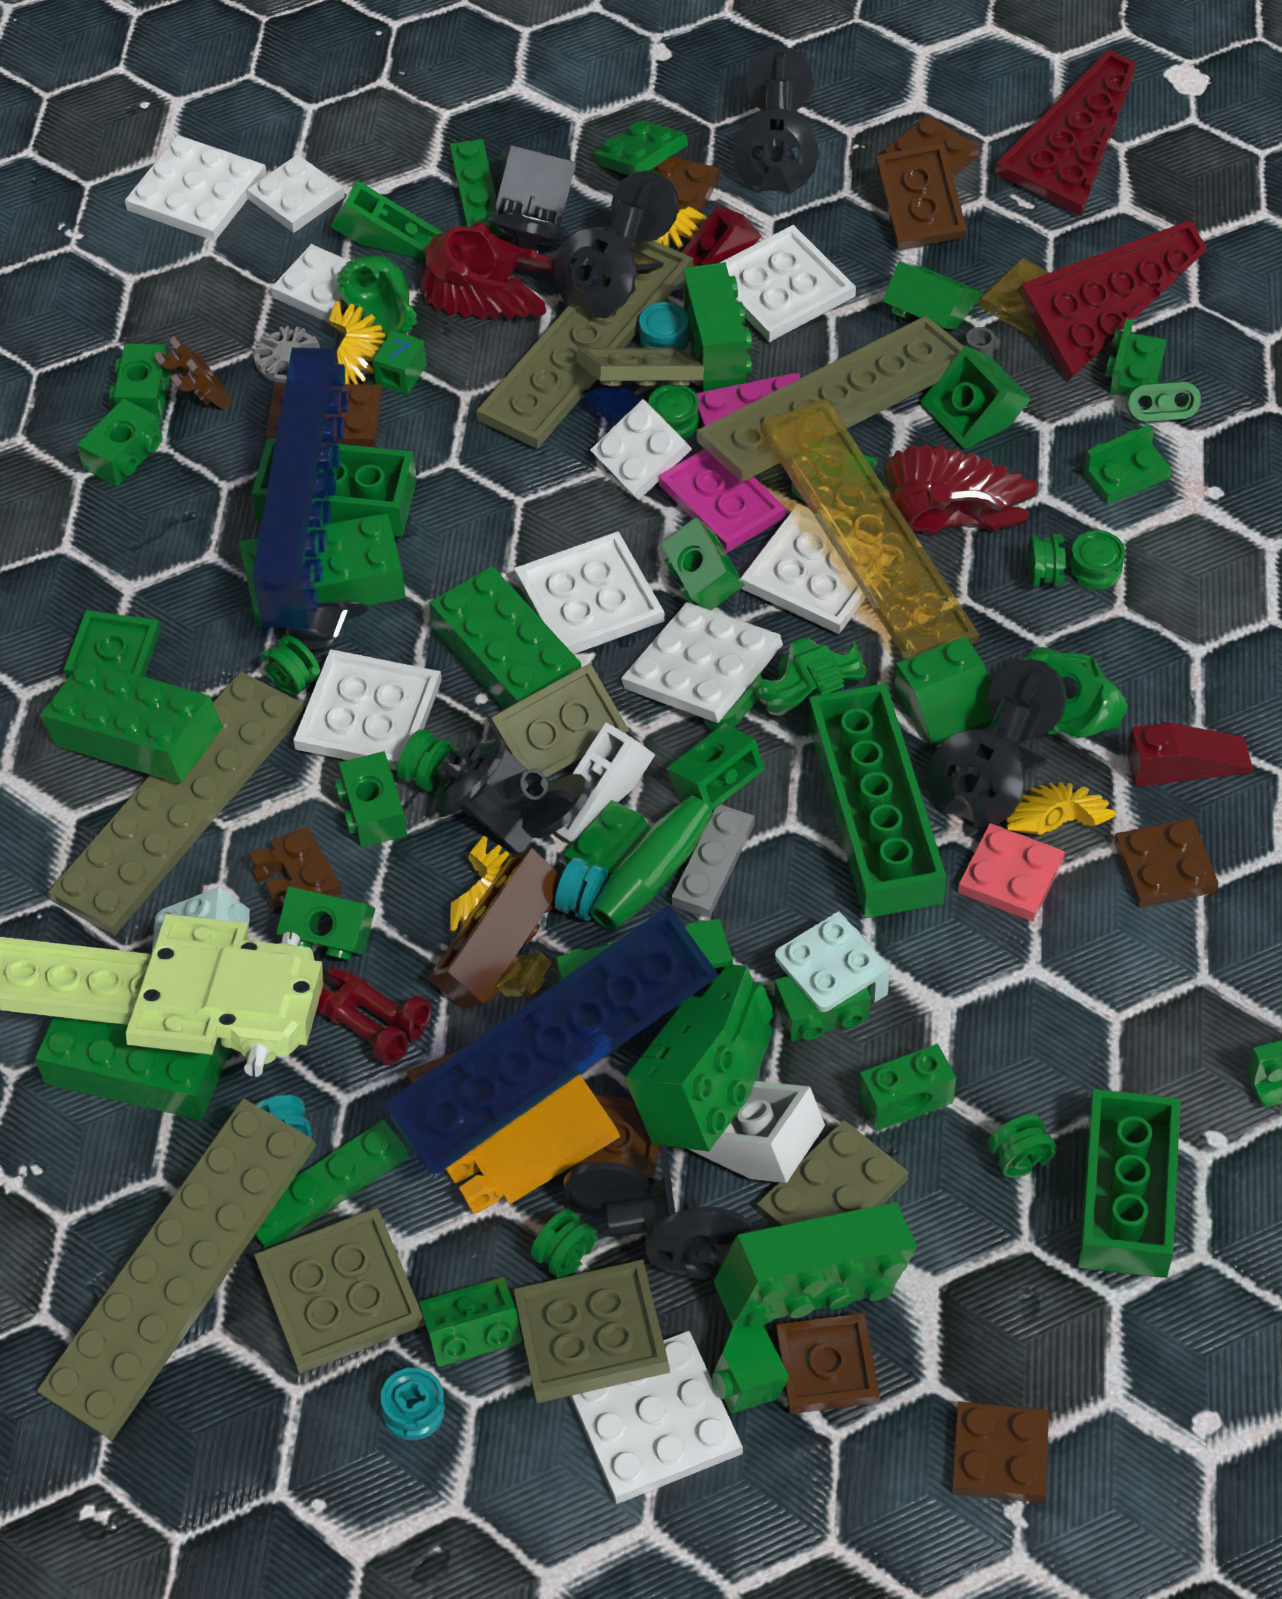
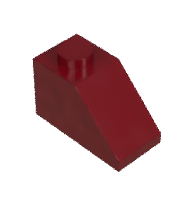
(721, 237)

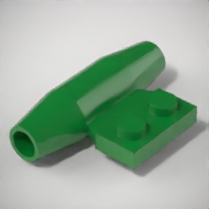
(637, 855)

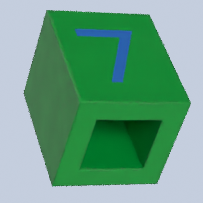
(399, 362)

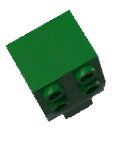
(703, 1063)

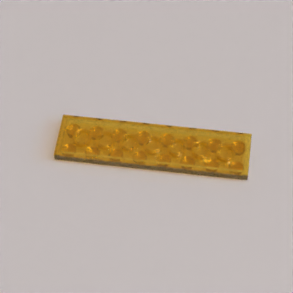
(867, 529)

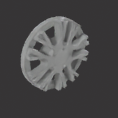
(280, 351)

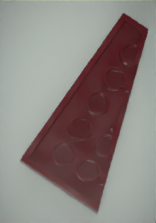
(1068, 143)
(1091, 299)

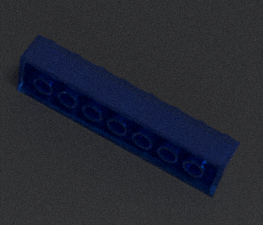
(300, 488)
(550, 1042)

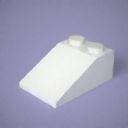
(769, 1132)

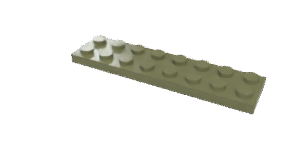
(549, 379)
(853, 385)
(168, 816)
(176, 1269)

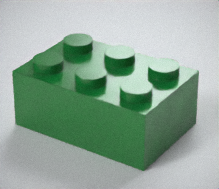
(716, 326)

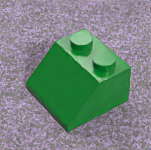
(930, 294)
(975, 398)
(945, 690)

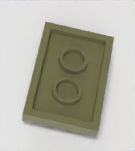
(640, 365)
(557, 722)
(835, 1178)

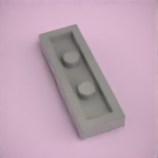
(713, 861)

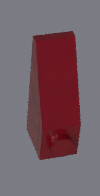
(1184, 753)

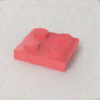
(1011, 872)

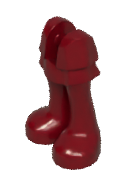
(388, 1042)

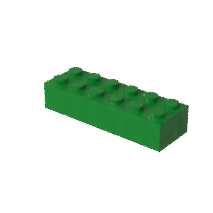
(876, 801)

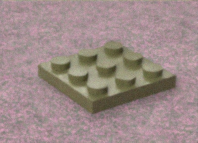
(339, 1290)
(591, 1331)

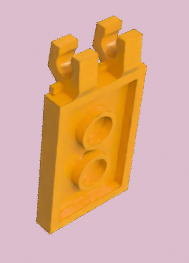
(536, 1148)

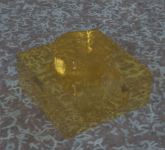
(525, 976)

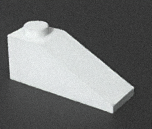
(613, 769)

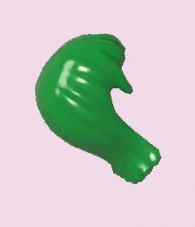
(380, 290)

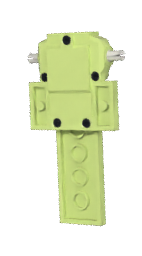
(183, 995)

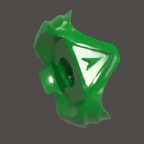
(807, 672)
(1098, 702)

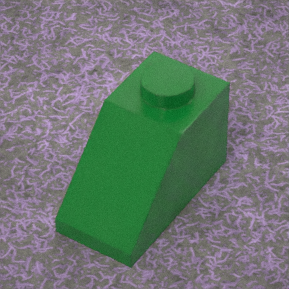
(749, 1369)

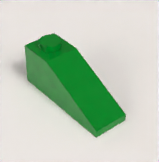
(382, 224)

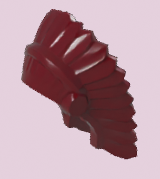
(471, 271)
(953, 489)

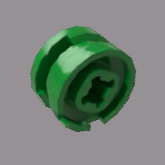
(678, 407)
(1046, 560)
(1097, 560)
(290, 665)
(421, 758)
(1021, 1145)
(564, 1243)

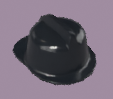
(326, 623)

